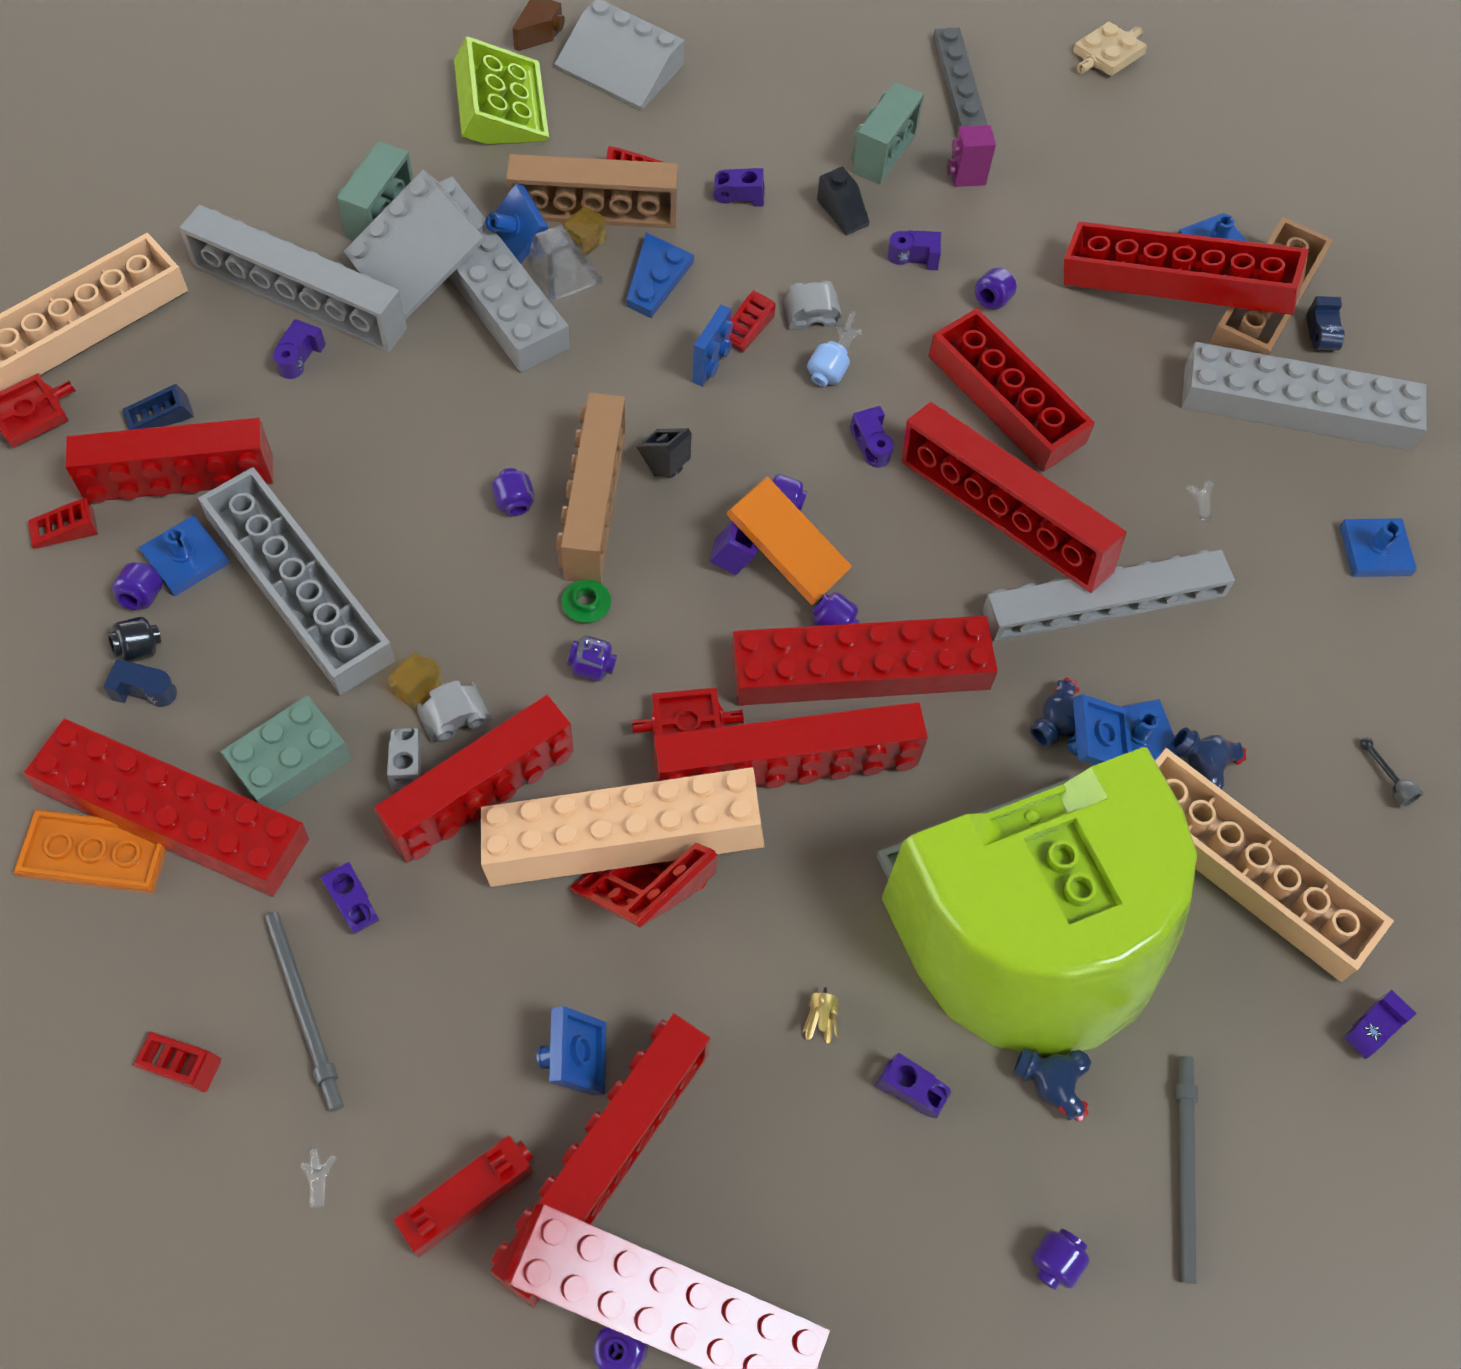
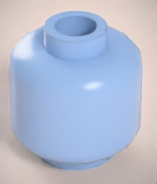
(828, 364)

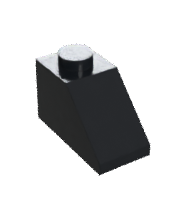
(842, 200)
(666, 451)

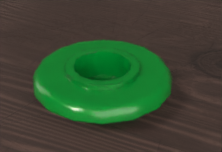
(586, 613)

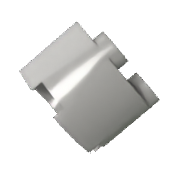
(812, 304)
(452, 708)

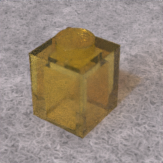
(587, 229)
(415, 680)

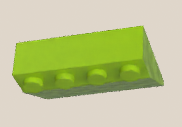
(499, 95)

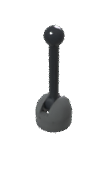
(1404, 791)

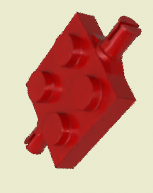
(31, 409)
(686, 712)

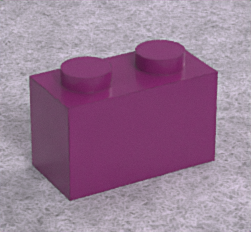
(971, 155)

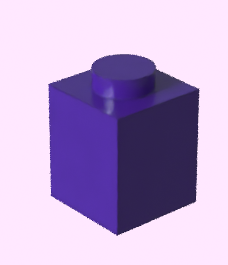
(732, 549)

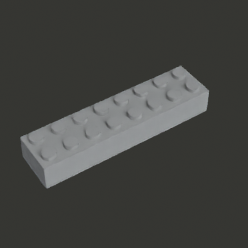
(294, 278)
(507, 296)
(1305, 396)
(297, 580)

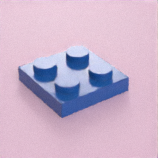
(712, 345)

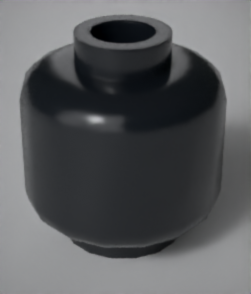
(134, 639)

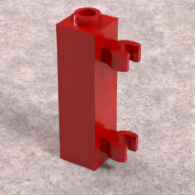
(464, 1195)

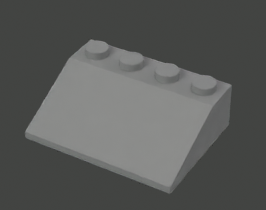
(621, 54)
(416, 241)

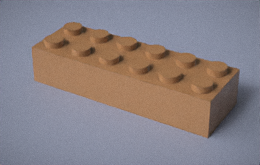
(617, 189)
(1260, 330)
(592, 488)

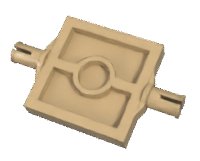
(1109, 49)

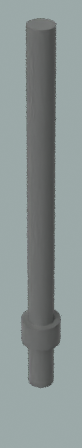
(324, 1072)
(1186, 1096)

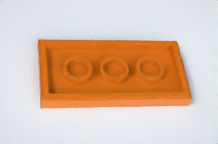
(789, 540)
(88, 853)

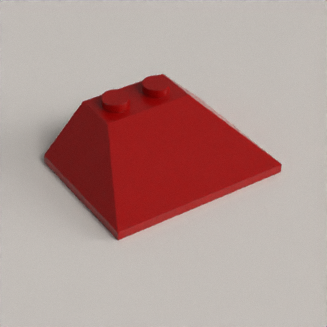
(649, 889)

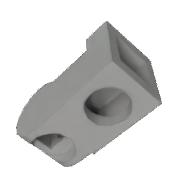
(404, 757)

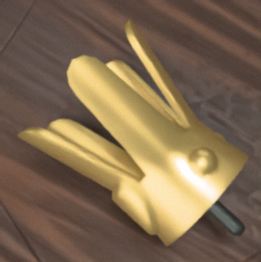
(824, 1010)

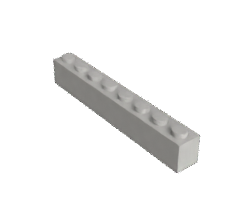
(1124, 593)

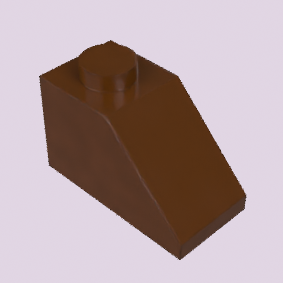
(538, 24)

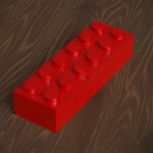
(1010, 389)
(166, 459)
(476, 777)

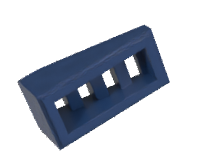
(165, 398)

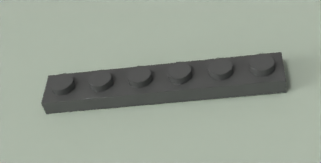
(959, 77)

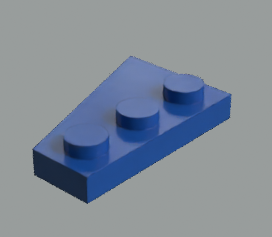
(656, 274)

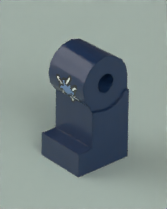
(1325, 323)
(140, 682)

